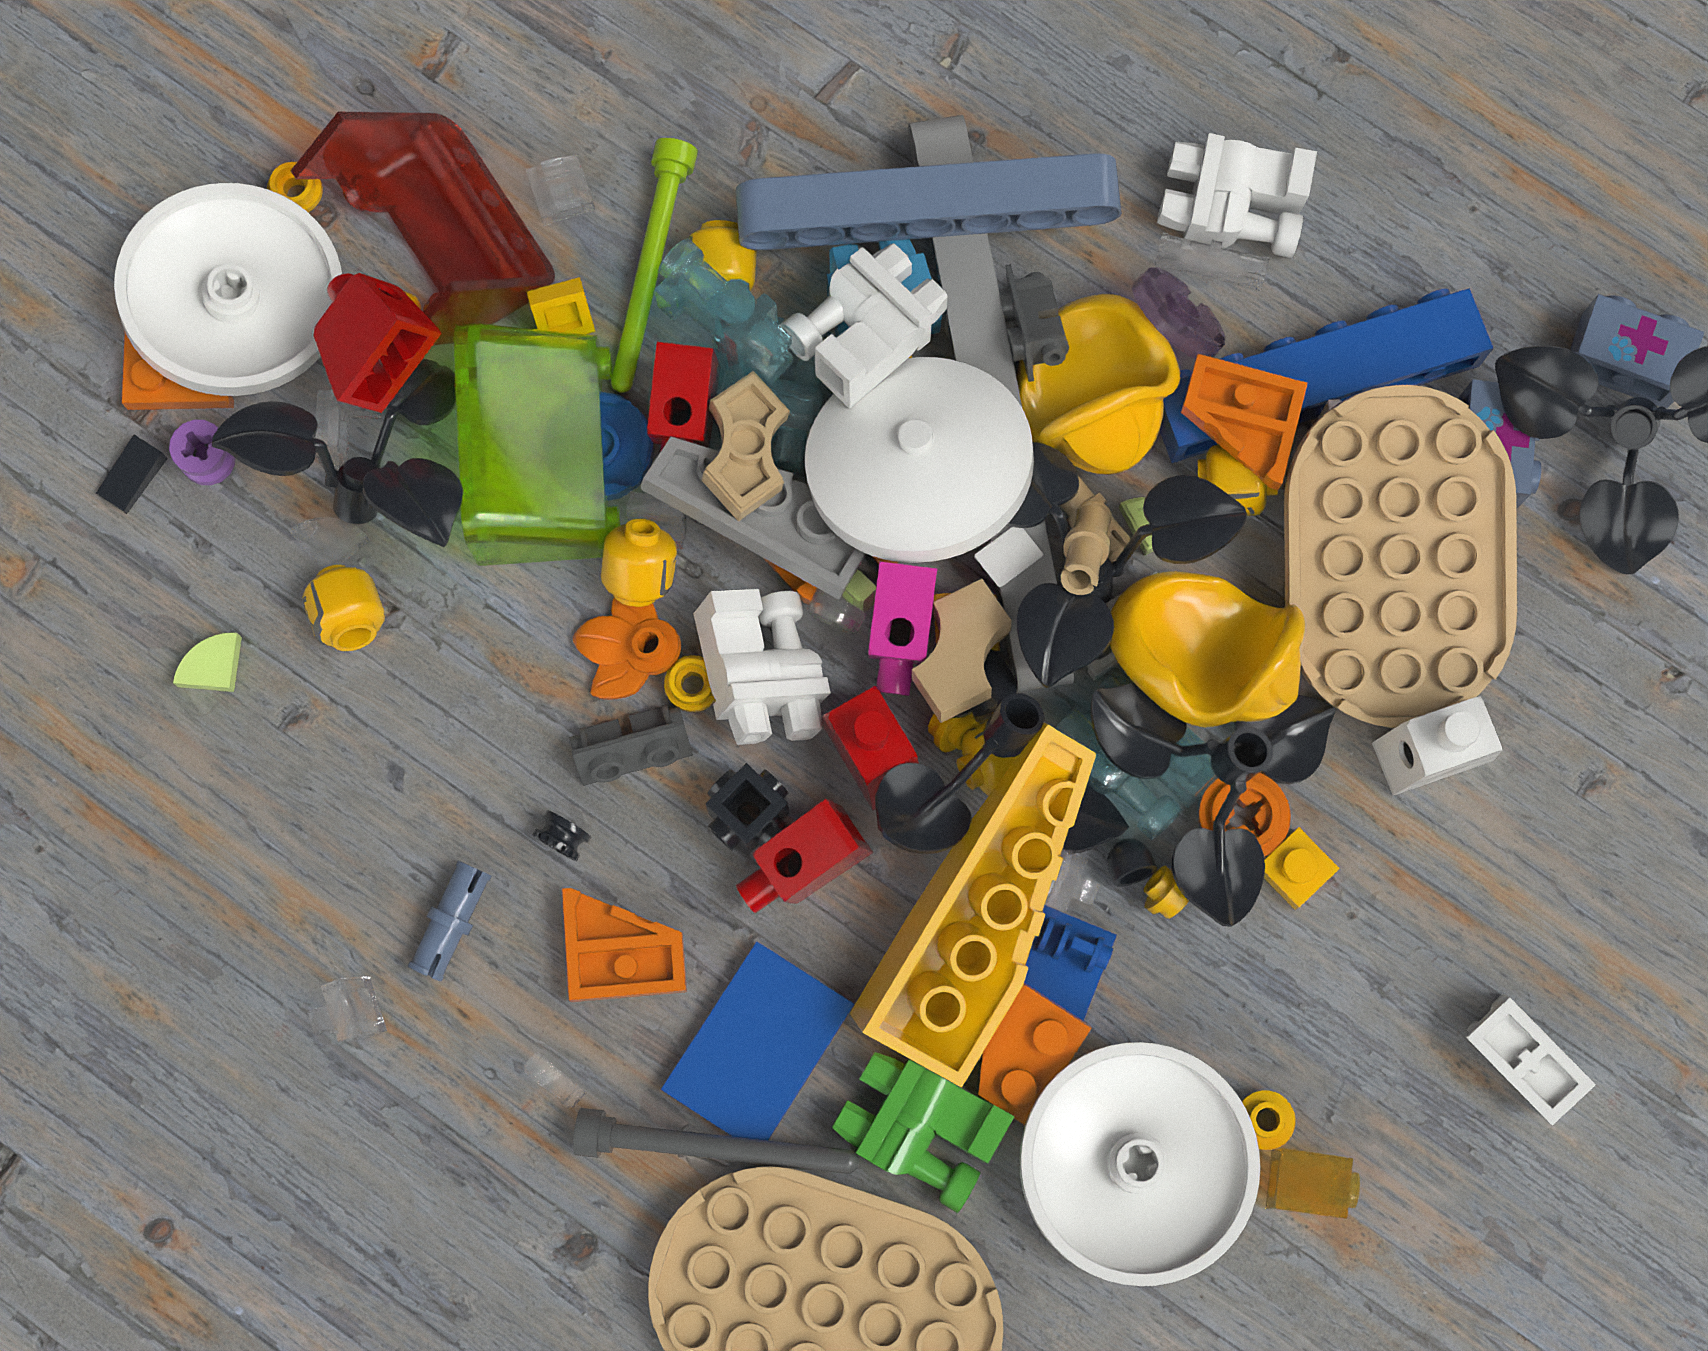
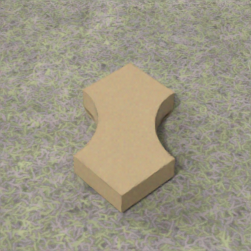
(744, 469)
(954, 672)

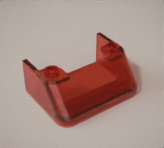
(443, 205)

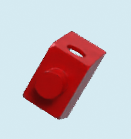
(371, 339)
(682, 381)
(868, 740)
(827, 846)

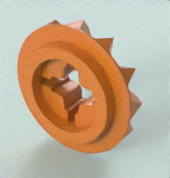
(1271, 819)

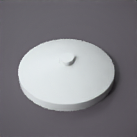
(225, 288)
(921, 462)
(1139, 1164)

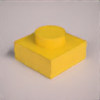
(561, 308)
(1298, 868)

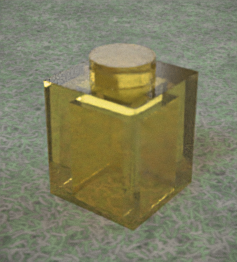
(1312, 1183)

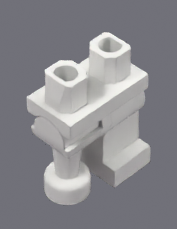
(1228, 182)
(882, 318)
(756, 681)

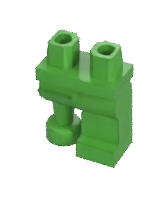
(910, 1116)

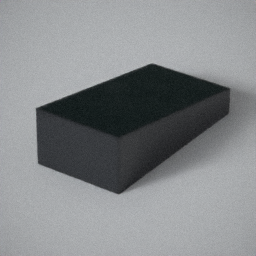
(131, 474)

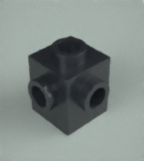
(741, 789)

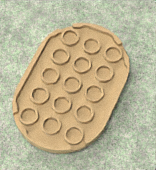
(1401, 553)
(816, 1267)

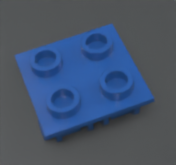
(1068, 960)

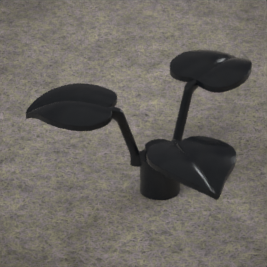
(1542, 398)
(415, 495)
(1069, 630)
(925, 816)
(1214, 868)

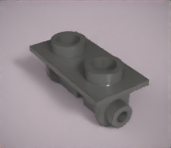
(1033, 338)
(606, 754)

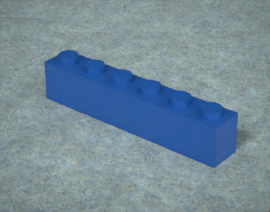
(1388, 349)

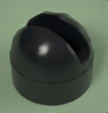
(1130, 862)

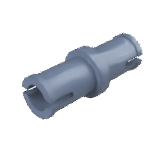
(449, 921)

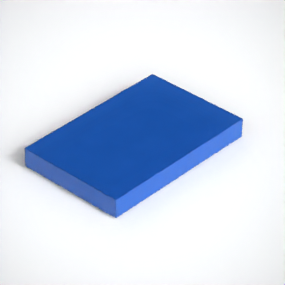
(758, 1046)

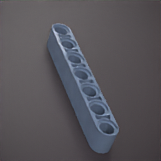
(927, 201)

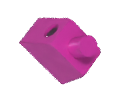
(905, 598)

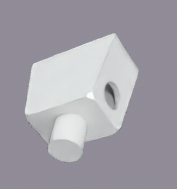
(1440, 744)

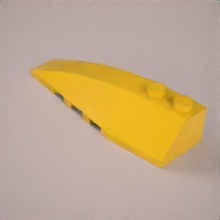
(976, 920)

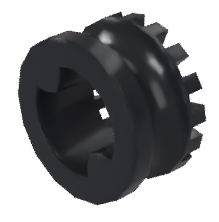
(563, 834)

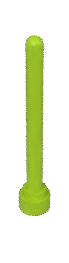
(672, 163)

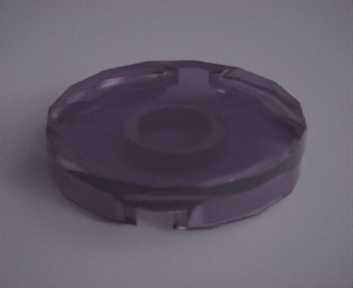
(1175, 316)

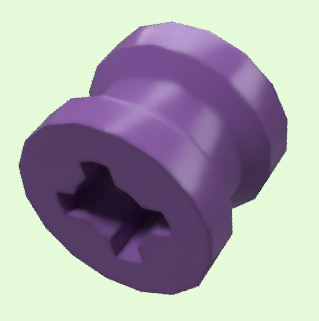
(209, 464)

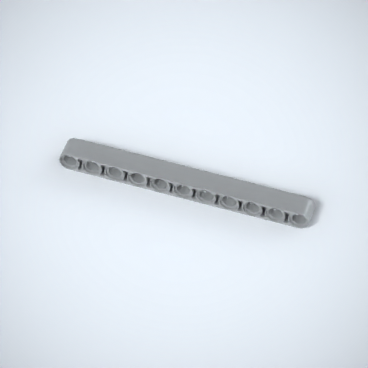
(979, 338)

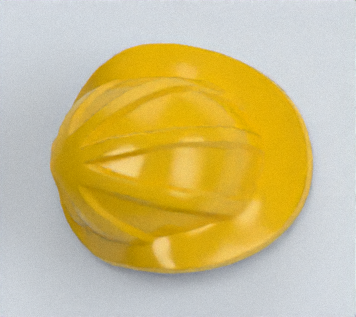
(1108, 391)
(1207, 648)

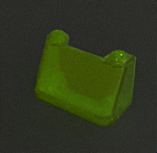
(531, 444)

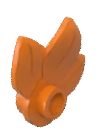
(619, 646)

